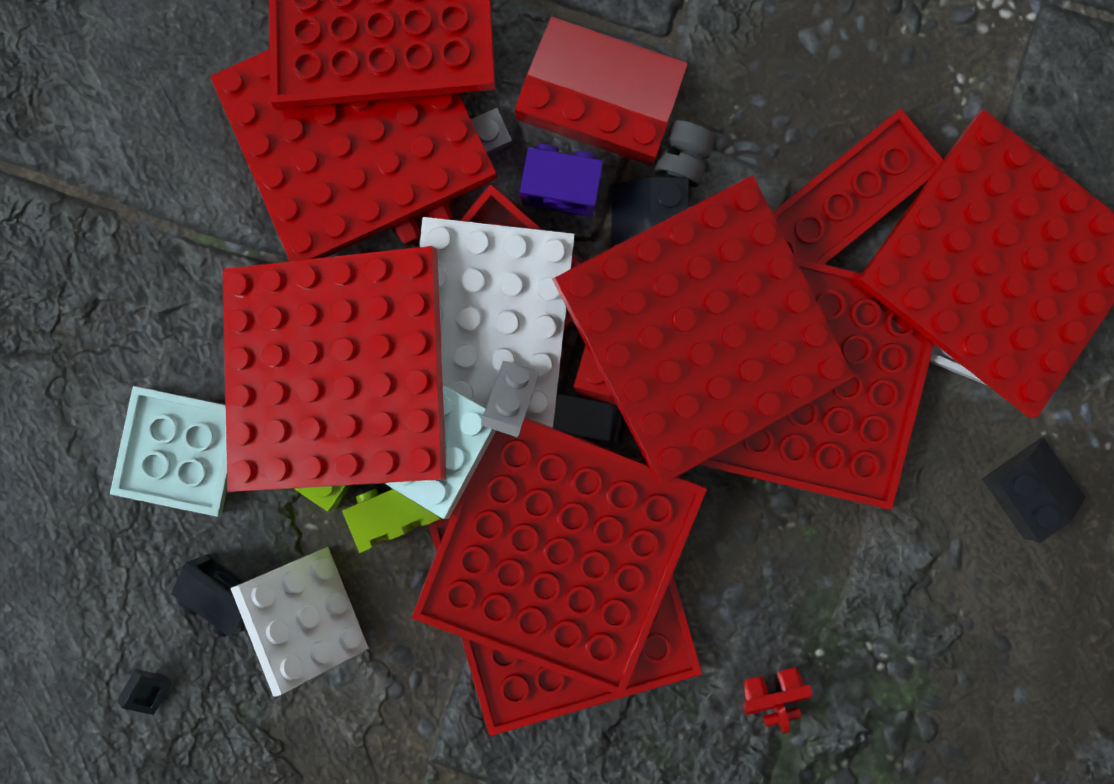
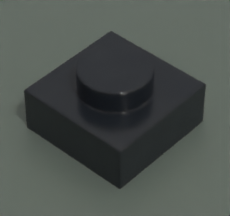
(144, 691)

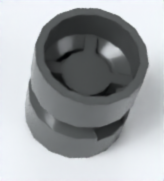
(686, 150)

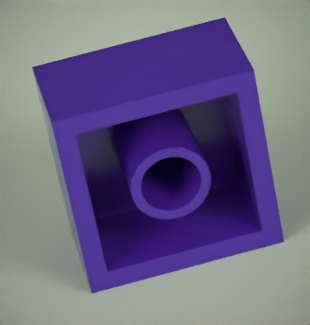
(560, 180)

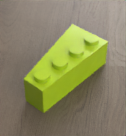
(384, 517)

